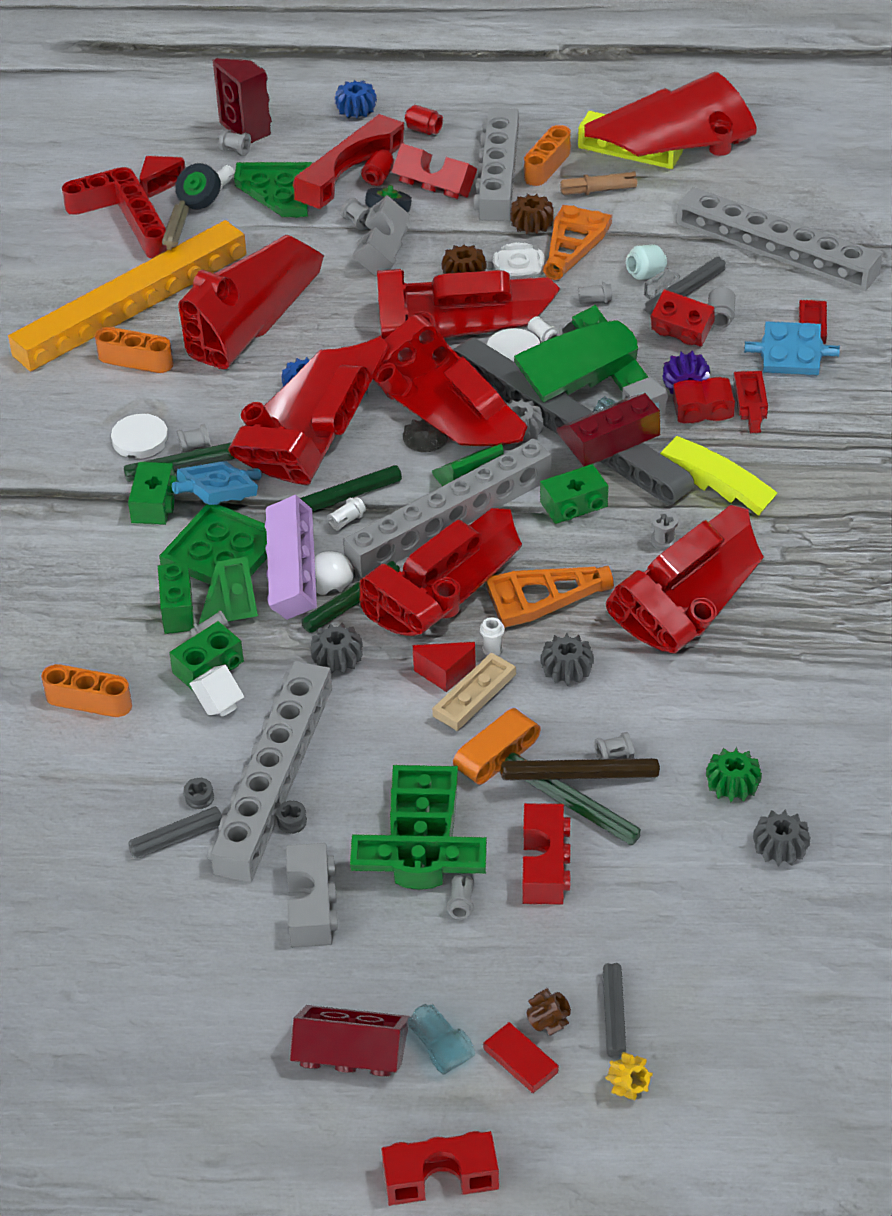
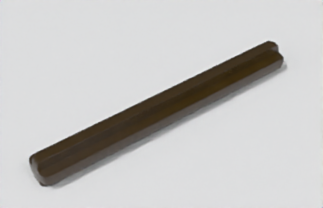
(579, 769)

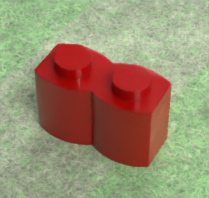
(703, 400)

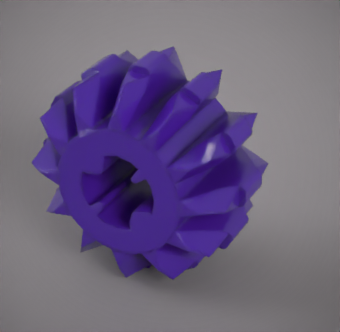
(685, 368)

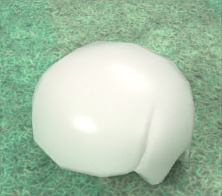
(332, 572)

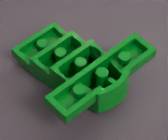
(582, 357)
(421, 832)

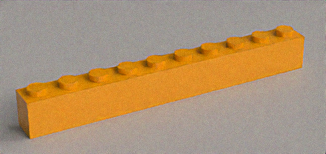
(126, 295)

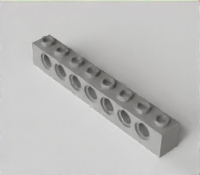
(779, 238)
(464, 499)
(271, 772)

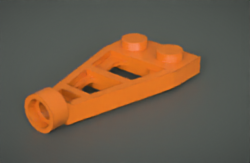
(578, 220)
(512, 605)

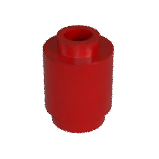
(423, 120)
(377, 167)

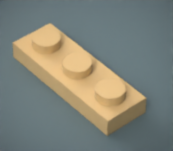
(474, 691)

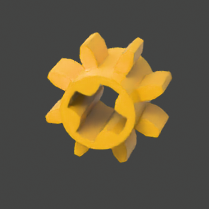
(629, 1076)

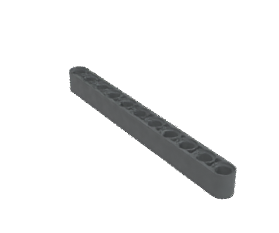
(637, 464)

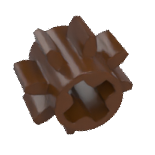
(548, 1011)

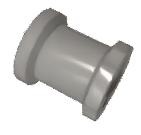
(235, 142)
(355, 212)
(193, 439)
(662, 531)
(624, 743)

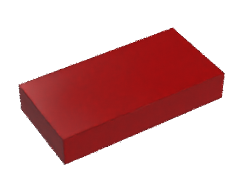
(816, 313)
(521, 1057)

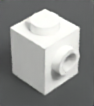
(217, 691)

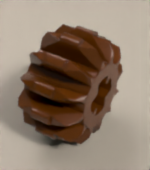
(532, 214)
(463, 260)

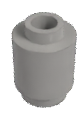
(724, 303)

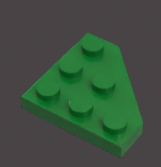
(272, 185)

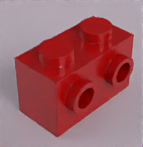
(682, 318)

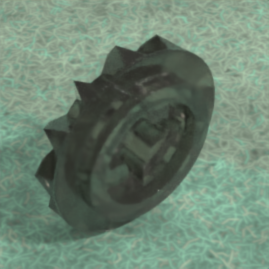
(416, 440)

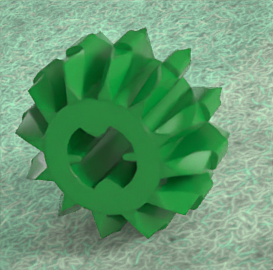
(733, 774)

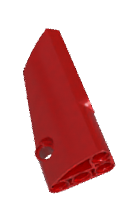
(689, 117)
(244, 299)
(463, 301)
(444, 388)
(439, 574)
(687, 582)

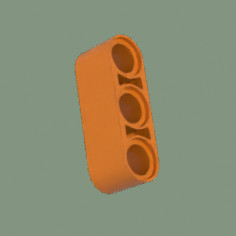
(547, 155)
(134, 349)
(86, 690)
(486, 751)

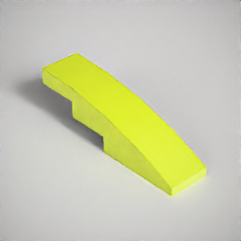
(720, 474)

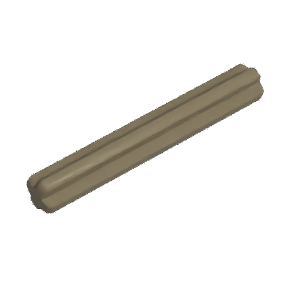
(175, 225)

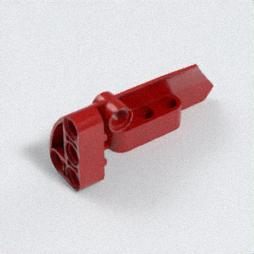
(300, 421)

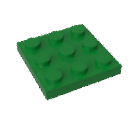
(217, 536)

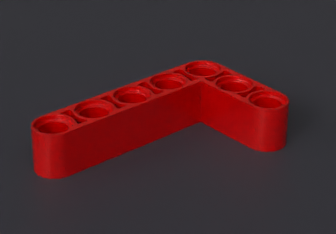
(121, 188)

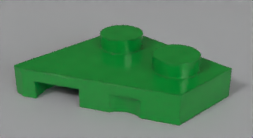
(230, 591)

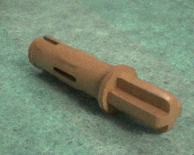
(598, 183)

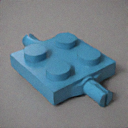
(792, 348)
(217, 482)

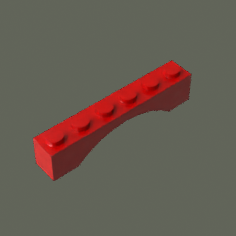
(317, 182)

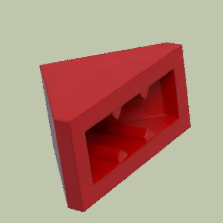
(160, 173)
(445, 662)

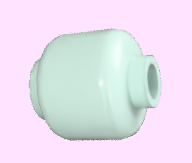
(646, 261)

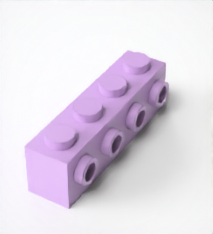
(290, 557)

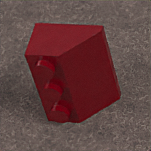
(242, 97)
(612, 429)
(349, 1039)

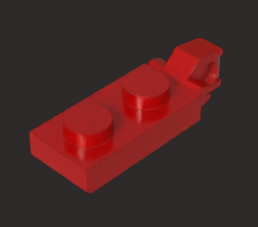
(751, 398)

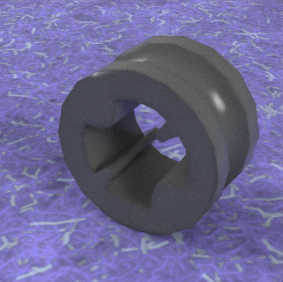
(198, 785)
(295, 809)

